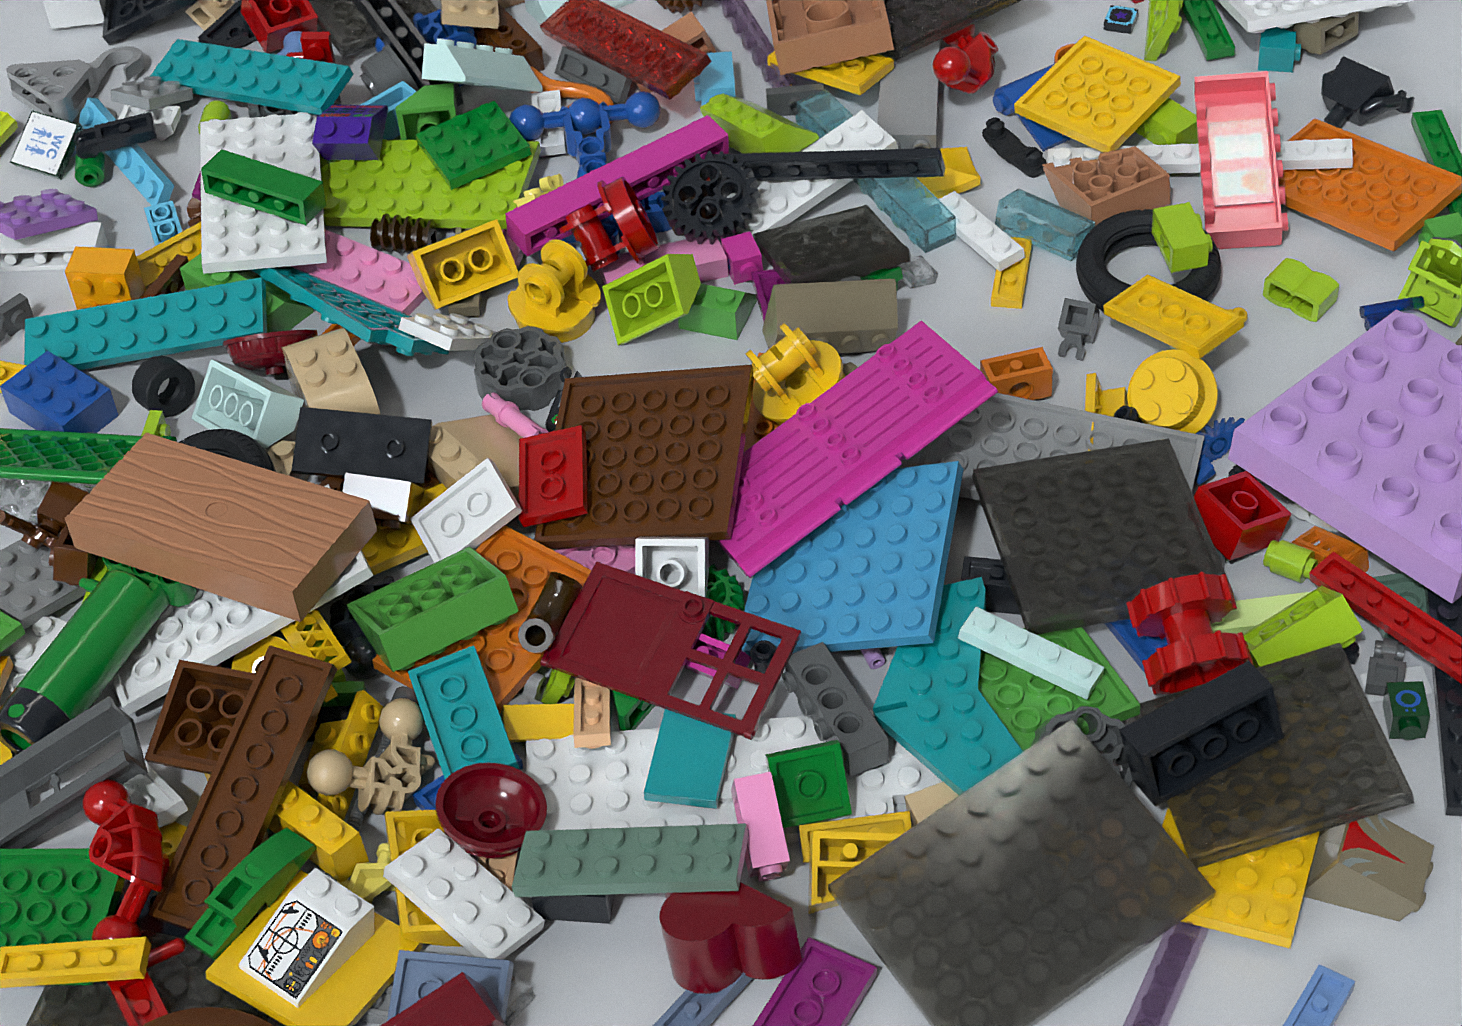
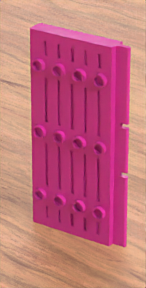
(849, 442)

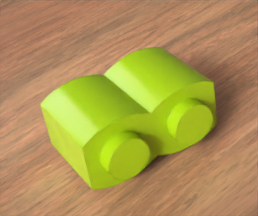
(1301, 289)

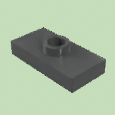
(784, 99)

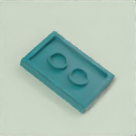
(688, 762)

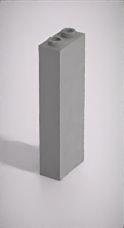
(911, 99)

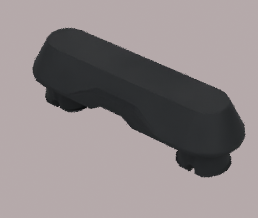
(1010, 148)

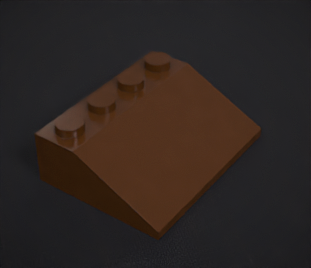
(198, 716)

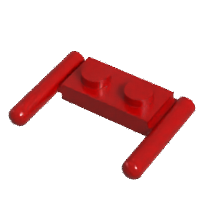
(138, 997)

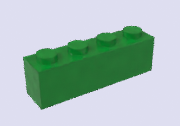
(263, 187)

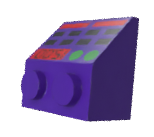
(350, 132)

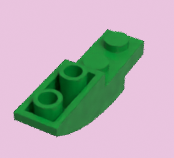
(246, 888)

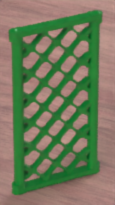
(61, 455)

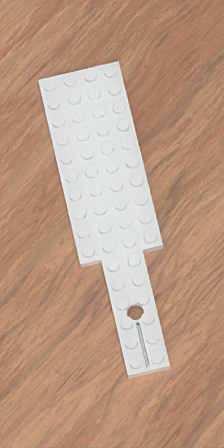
(608, 782)

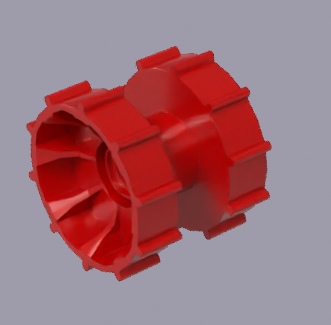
(1184, 614)

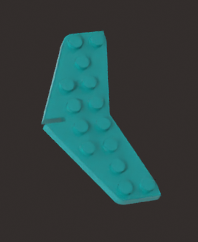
(935, 702)

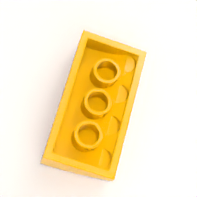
(404, 832)

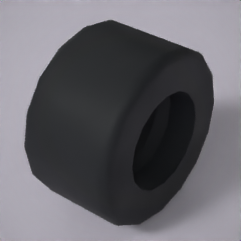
(150, 377)

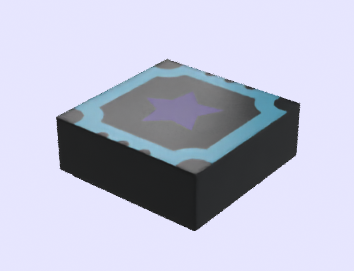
(1120, 19)

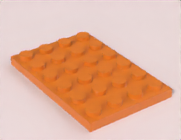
(1379, 198)
(498, 646)

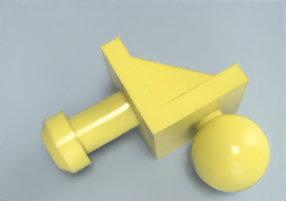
(368, 878)

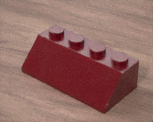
(453, 1004)

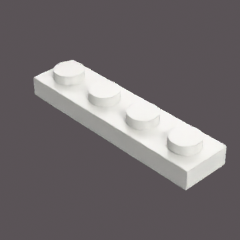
(983, 234)

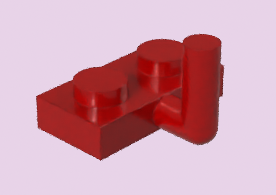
(315, 47)

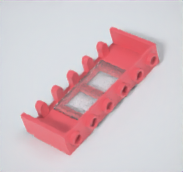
(1240, 160)

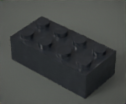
(1202, 733)

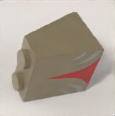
(1371, 868)

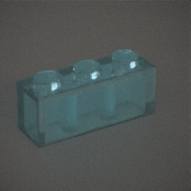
(1042, 223)

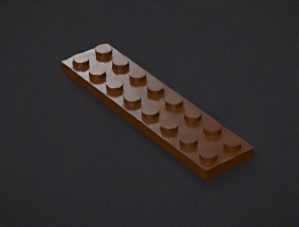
(245, 781)

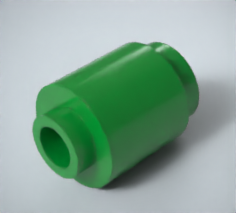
(90, 171)

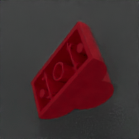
(726, 934)

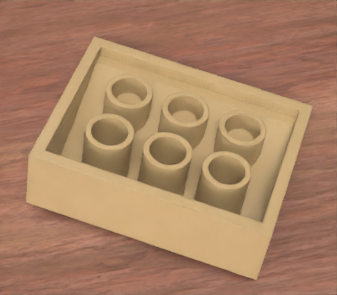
(465, 443)

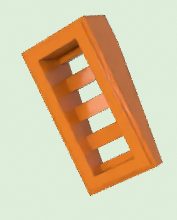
(1347, 549)

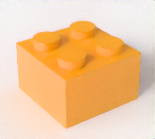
(103, 276)

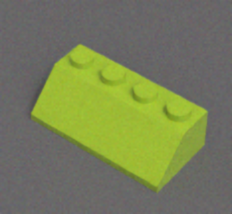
(755, 127)

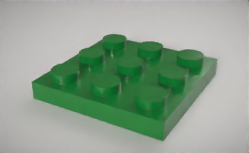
(473, 144)

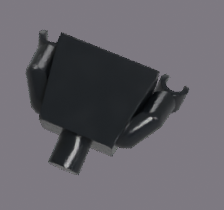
(1359, 94)

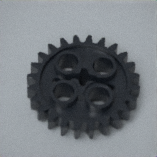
(710, 197)

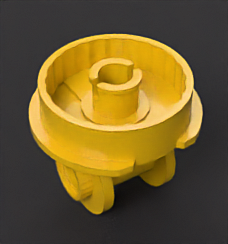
(556, 293)
(793, 374)

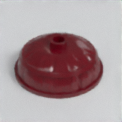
(264, 349)
(490, 808)

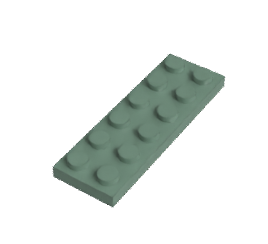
(631, 860)

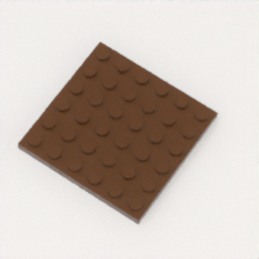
(657, 454)

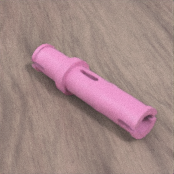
(508, 415)

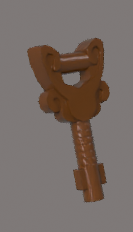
(33, 533)

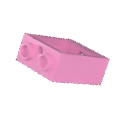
(758, 807)

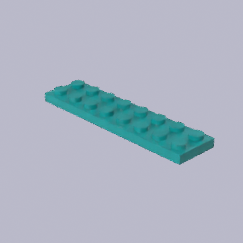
(254, 76)
(150, 325)

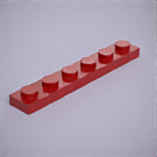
(1392, 613)

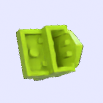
(1438, 278)

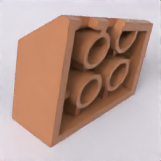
(1109, 185)

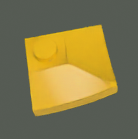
(959, 173)

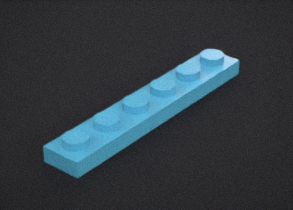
(130, 159)

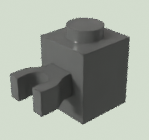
(1076, 325)

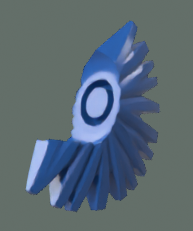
(1215, 445)

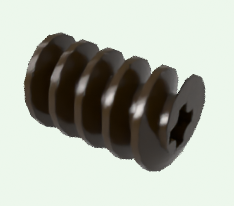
(400, 236)

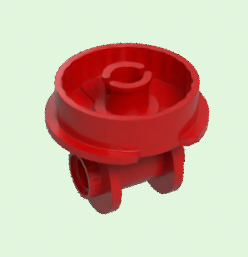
(631, 218)

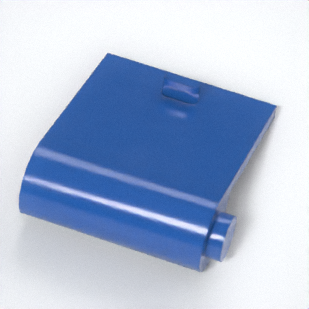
(1004, 101)

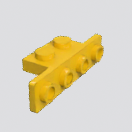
(350, 737)

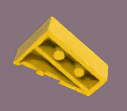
(834, 855)

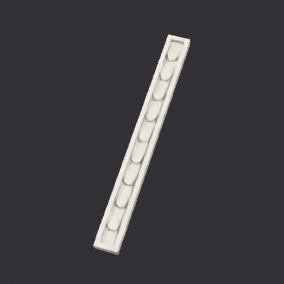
(1185, 157)

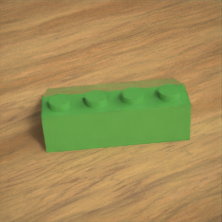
(434, 608)

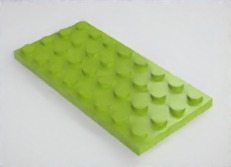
(410, 185)

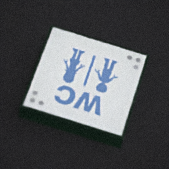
(46, 145)

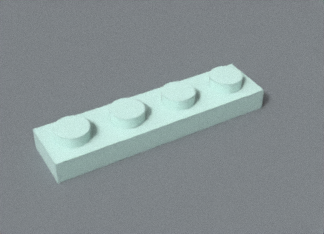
(1031, 652)

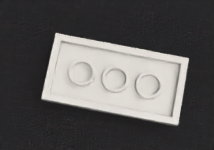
(463, 897)

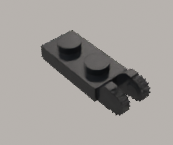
(115, 135)

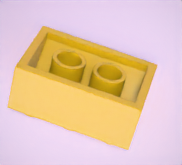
(463, 264)

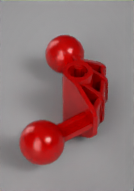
(970, 64)
(128, 846)

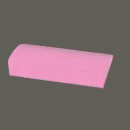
(709, 260)

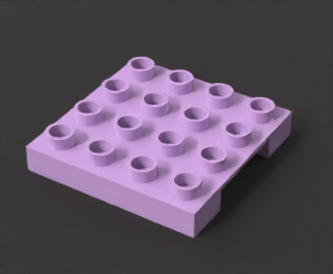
(1374, 448)

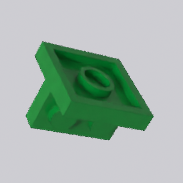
(809, 783)

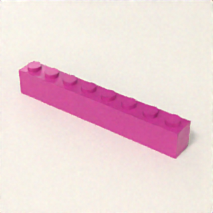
(644, 169)

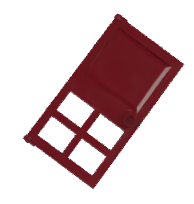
(641, 634)

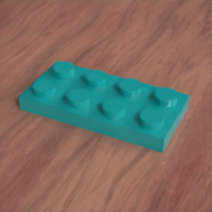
(461, 712)

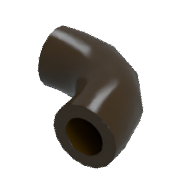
(548, 612)

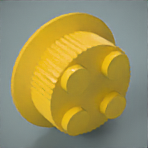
(1174, 391)

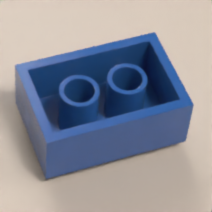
(58, 397)

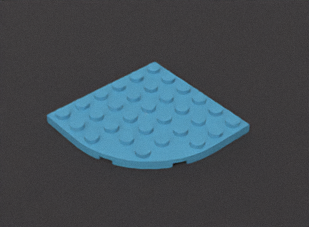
(868, 570)

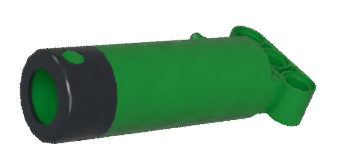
(88, 651)

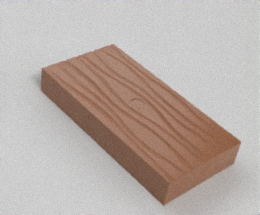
(826, 31)
(222, 526)

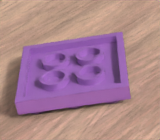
(42, 214)

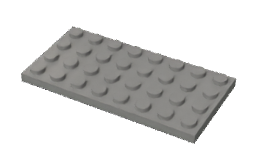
(1023, 429)

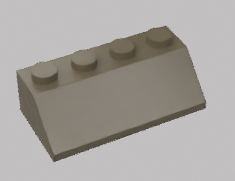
(840, 313)

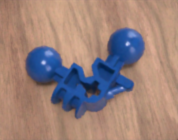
(432, 29)

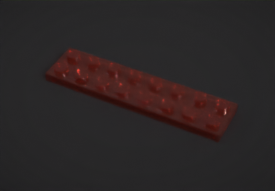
(626, 45)

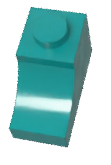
(1278, 50)

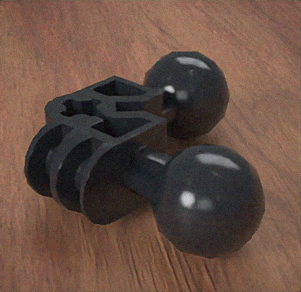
(350, 634)

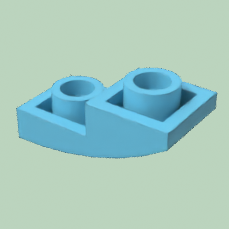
(163, 221)

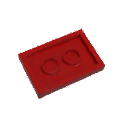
(553, 476)

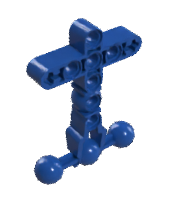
(585, 117)

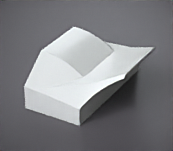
(164, 118)

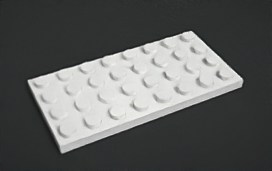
(247, 238)
(207, 633)

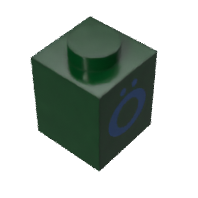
(1406, 710)

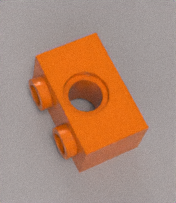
(1020, 374)

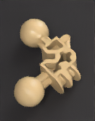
(382, 780)

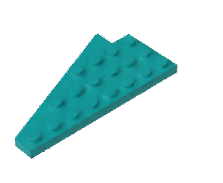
(350, 310)

